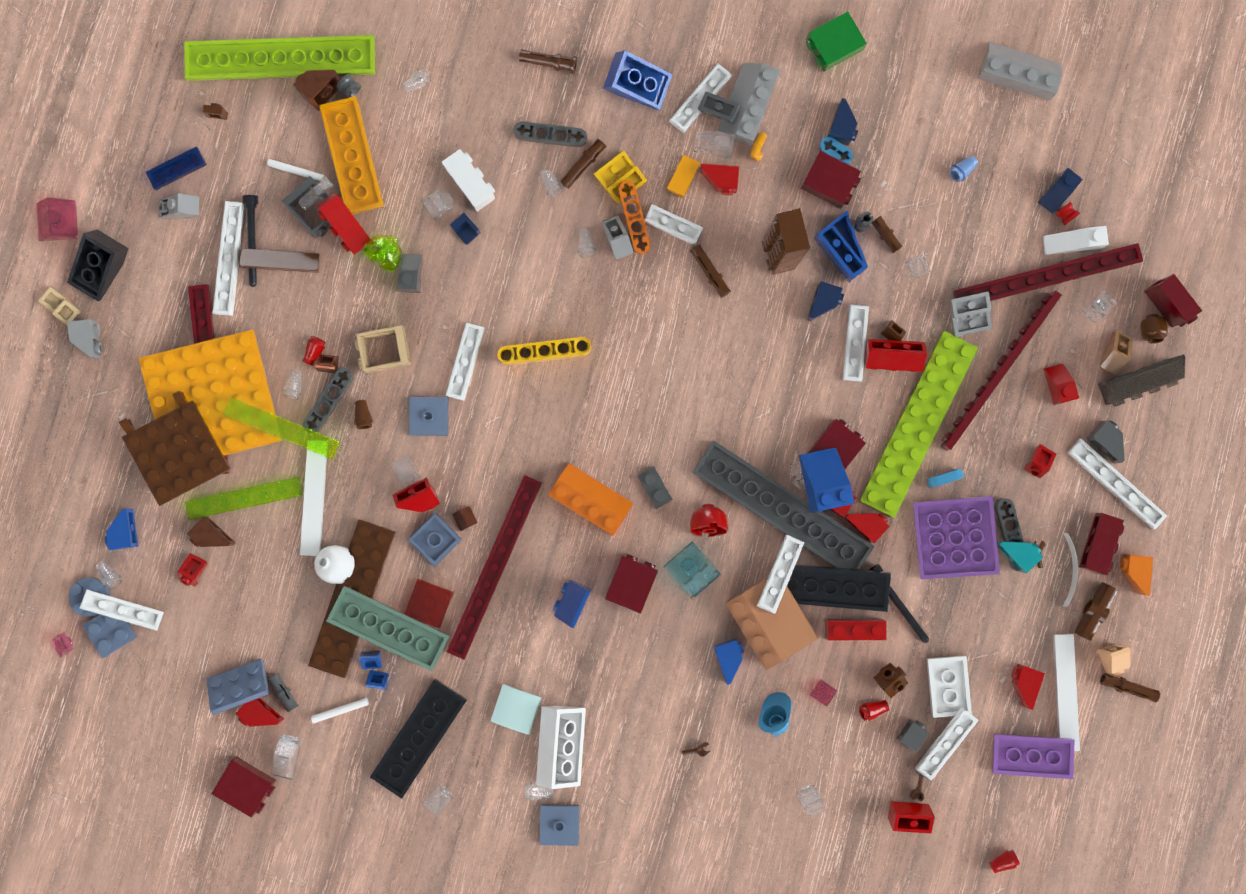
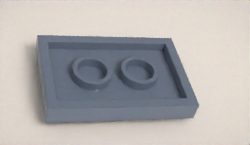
(237, 686)

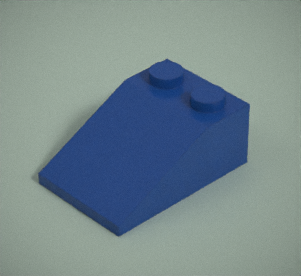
(637, 80)
(825, 480)
(572, 602)

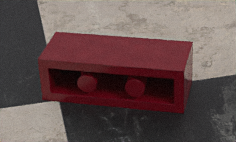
(1102, 544)

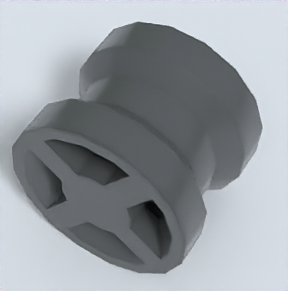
(348, 86)

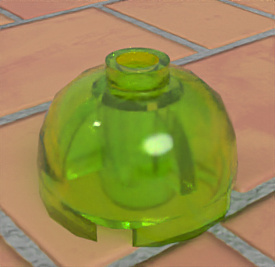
(385, 251)

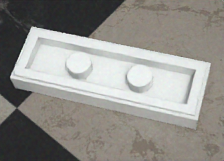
(673, 224)

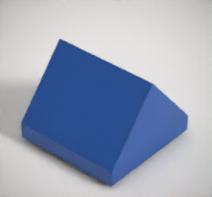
(370, 660)
(377, 680)

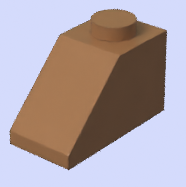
(1117, 353)

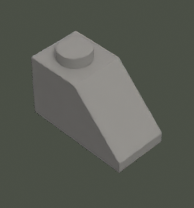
(617, 237)

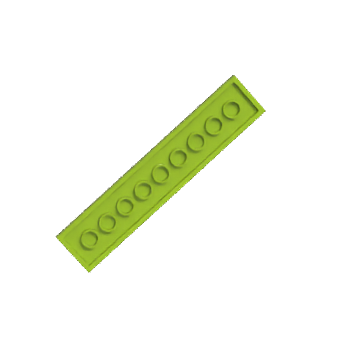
(278, 57)
(918, 424)

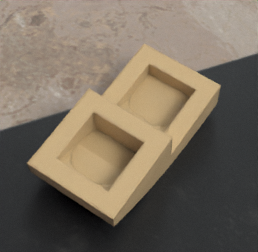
(59, 305)

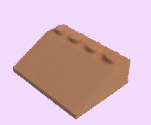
(769, 634)

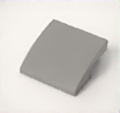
(970, 314)

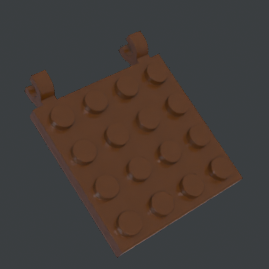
(175, 451)

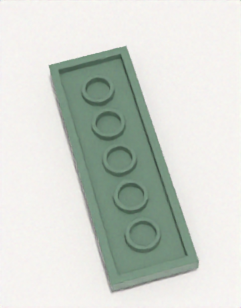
(388, 628)

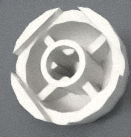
(334, 564)

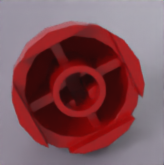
(709, 521)

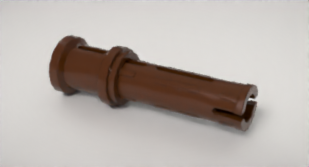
(556, 61)

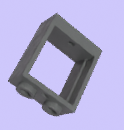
(291, 202)

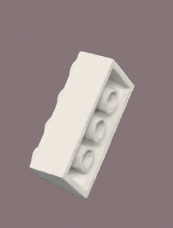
(560, 746)

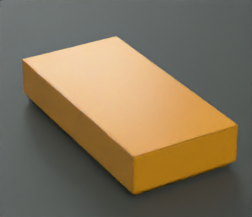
(683, 176)

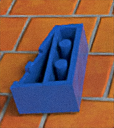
(842, 247)

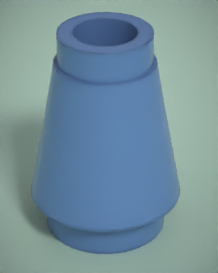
(963, 168)

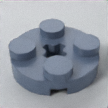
(78, 591)

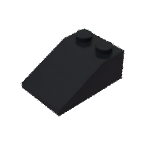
(96, 263)

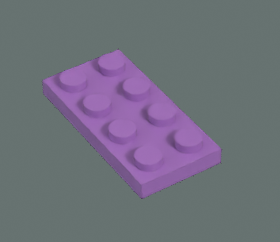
(1033, 756)

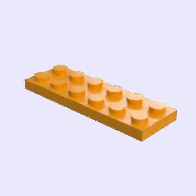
(351, 155)

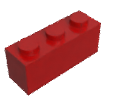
(343, 223)
(895, 355)
(855, 629)

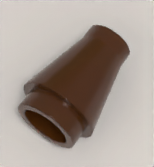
(362, 418)

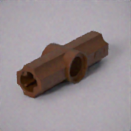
(1096, 611)

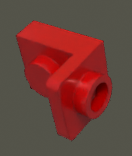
(1040, 461)
(191, 570)

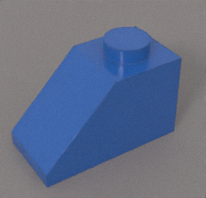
(122, 531)
(729, 658)

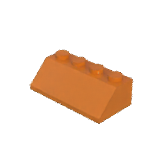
(590, 499)

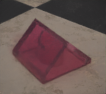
(57, 219)

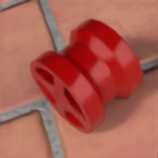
(1067, 213)

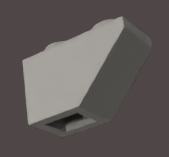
(179, 206)
(85, 336)

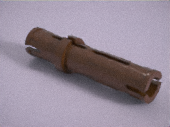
(582, 164)
(714, 277)
(1122, 685)

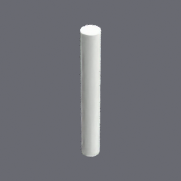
(295, 170)
(340, 710)

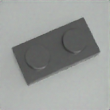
(719, 107)
(654, 487)

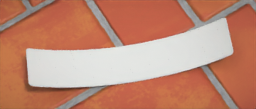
(1075, 571)

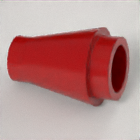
(313, 350)
(871, 710)
(1006, 861)

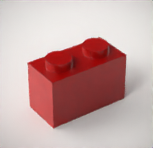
(911, 817)

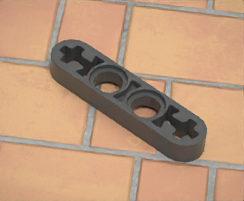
(550, 136)
(326, 399)
(1008, 535)

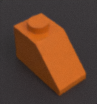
(1138, 572)

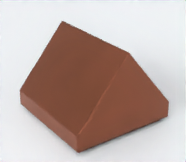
(327, 363)
(464, 518)

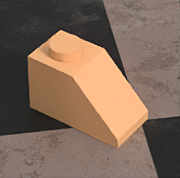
(1115, 658)

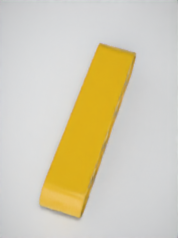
(535, 347)

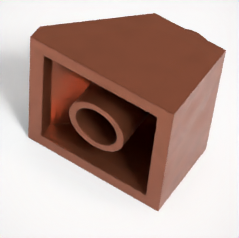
(317, 86)

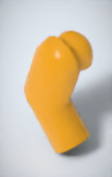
(757, 145)

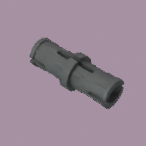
(863, 222)
(283, 692)

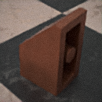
(209, 534)

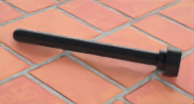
(251, 203)
(904, 611)

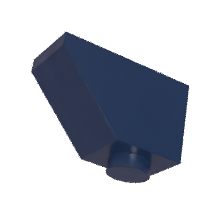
(844, 124)
(1060, 190)
(825, 300)

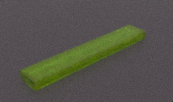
(281, 428)
(243, 498)

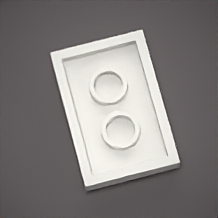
(948, 685)

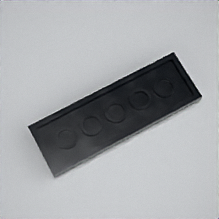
(840, 587)
(418, 738)

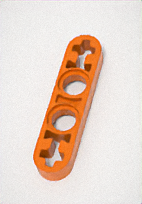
(630, 218)

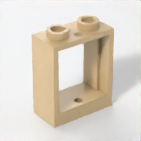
(360, 345)

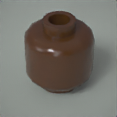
(1154, 328)

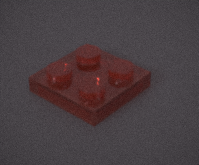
(429, 603)

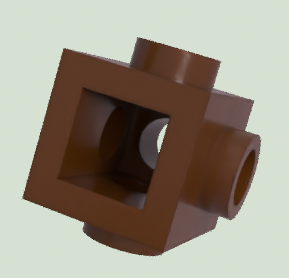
(891, 680)

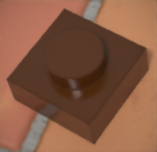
(215, 111)

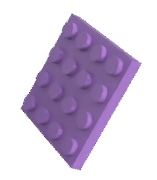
(956, 538)

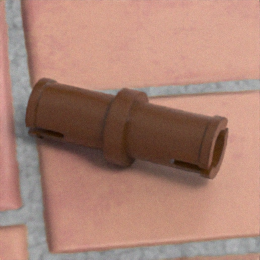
(886, 234)

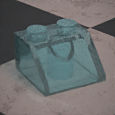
(692, 570)

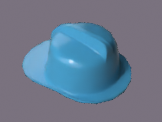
(775, 714)

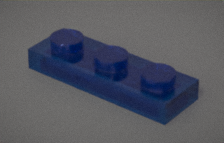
(176, 168)

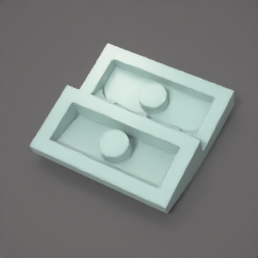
(516, 709)

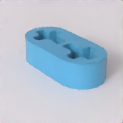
(838, 147)
(945, 478)

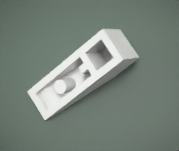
(1076, 240)

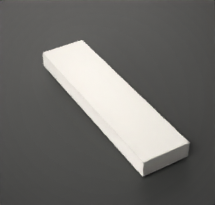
(689, 110)
(855, 343)
(465, 361)
(780, 574)
(121, 610)
(946, 744)

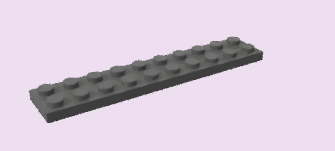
(782, 508)

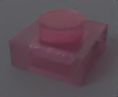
(62, 644)
(823, 692)

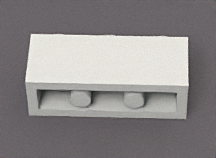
(469, 179)

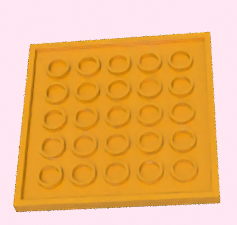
(210, 376)

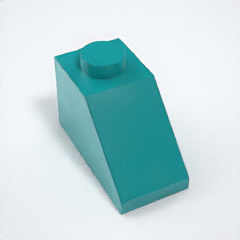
(1021, 554)

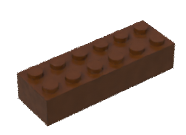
(786, 241)

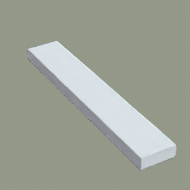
(228, 258)
(1116, 484)
(313, 504)
(1066, 687)

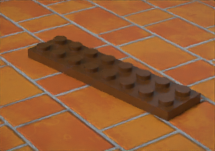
(370, 550)

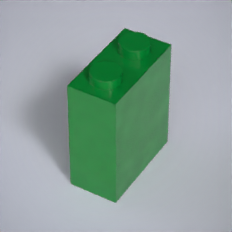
(835, 41)

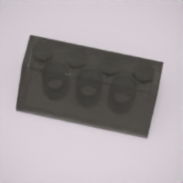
(1143, 380)

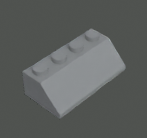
(1020, 71)
(753, 93)

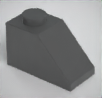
(410, 273)
(1108, 440)

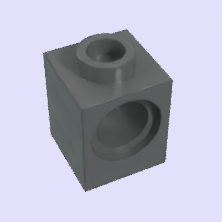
(913, 735)

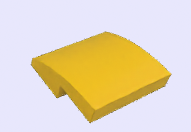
(617, 171)

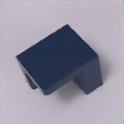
(465, 228)

